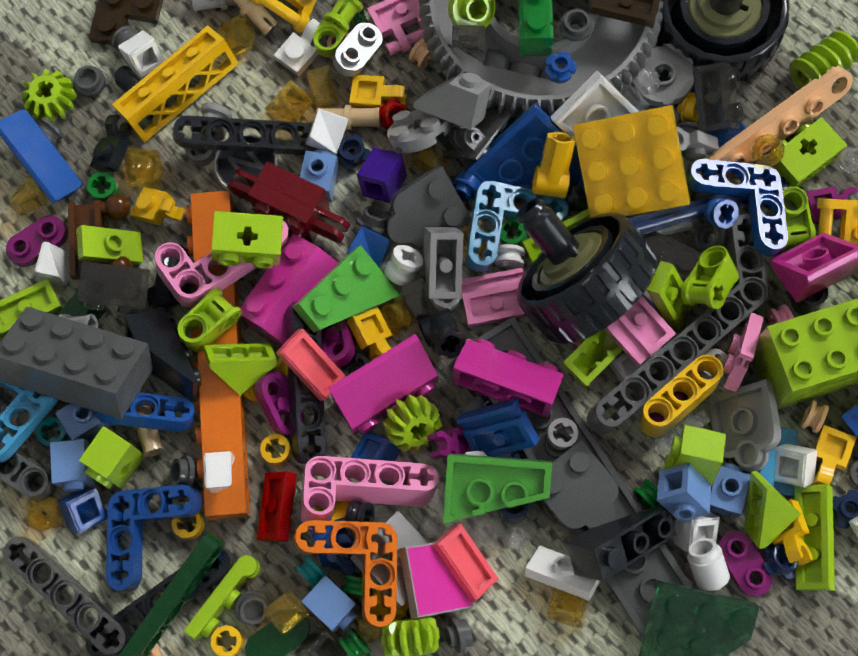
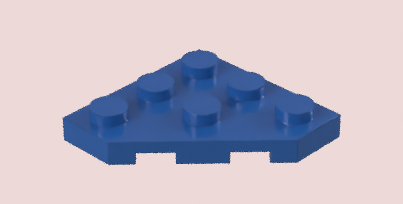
(518, 152)

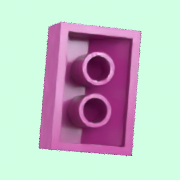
(299, 270)
(507, 376)
(376, 386)

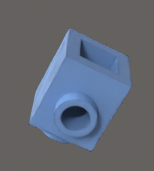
(321, 169)
(80, 422)
(66, 468)
(729, 491)
(684, 492)
(331, 605)

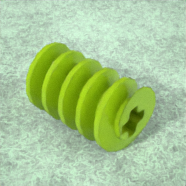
(834, 50)

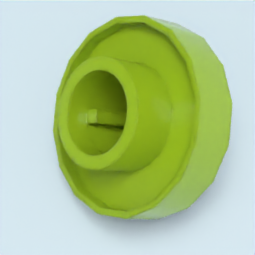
(471, 12)

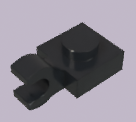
(111, 150)

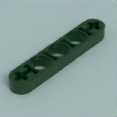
(174, 596)

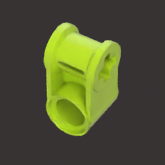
(799, 222)
(711, 279)
(209, 318)

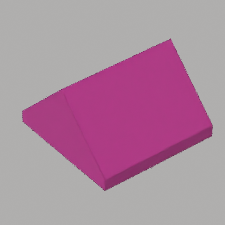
(815, 265)

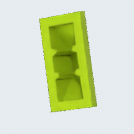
(592, 357)
(240, 363)
(766, 512)

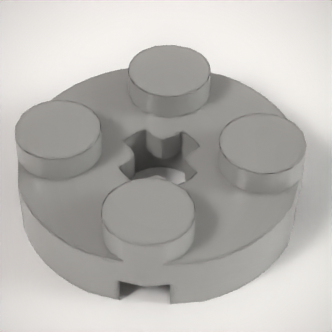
(680, 76)
(416, 130)

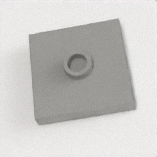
(406, 537)

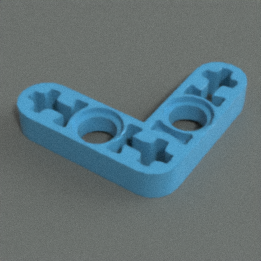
(501, 207)
(27, 402)

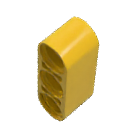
(688, 382)

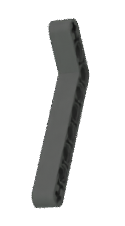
(753, 280)

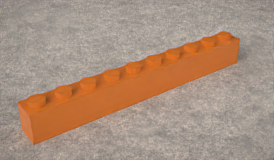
(218, 404)

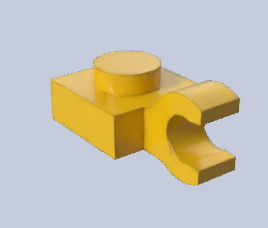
(371, 92)
(155, 205)
(370, 331)
(832, 452)
(791, 538)

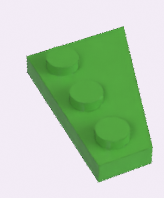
(345, 291)
(492, 483)

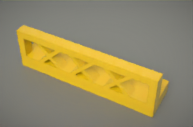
(173, 78)

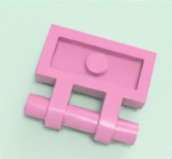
(392, 18)

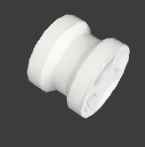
(404, 265)

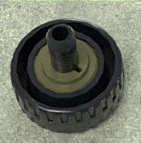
(725, 31)
(583, 273)

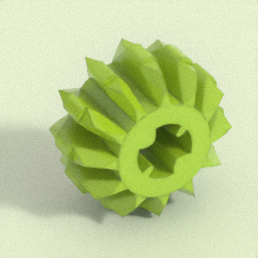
(60, 99)
(411, 423)
(410, 637)

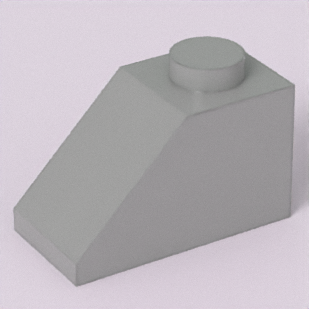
(458, 100)
(443, 262)

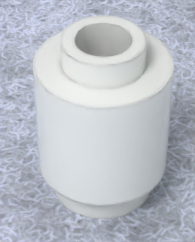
(708, 564)

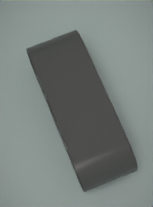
(23, 476)

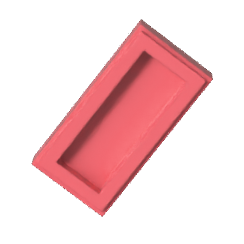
(310, 363)
(465, 562)

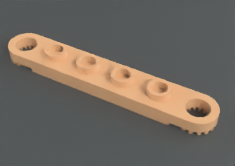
(787, 116)

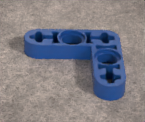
(756, 193)
(155, 421)
(136, 515)

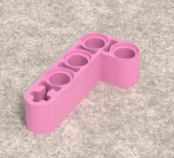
(198, 272)
(419, 489)

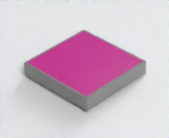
(430, 583)

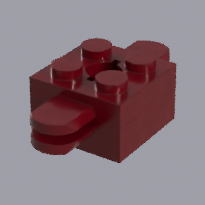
(294, 198)

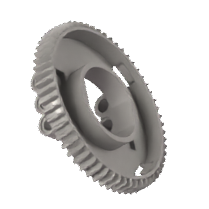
(520, 81)

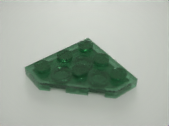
(696, 623)

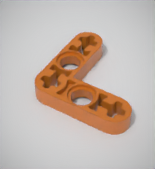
(362, 546)

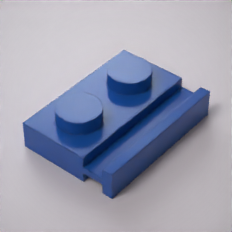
(498, 428)

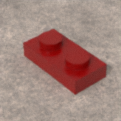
(276, 506)

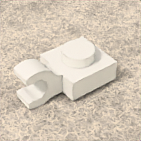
(298, 51)

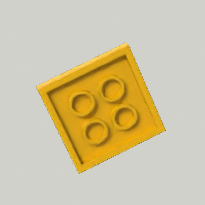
(632, 163)

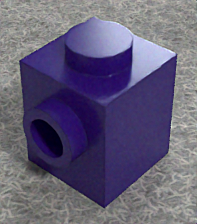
(381, 174)

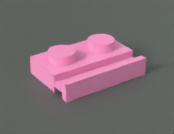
(492, 297)
(640, 331)
(743, 351)

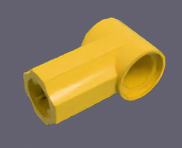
(553, 173)

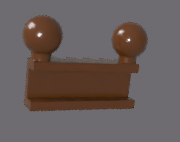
(115, 207)

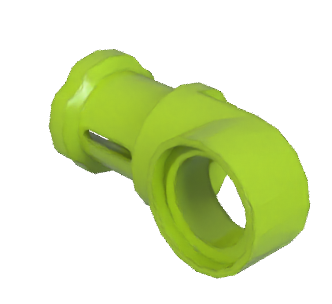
(336, 24)

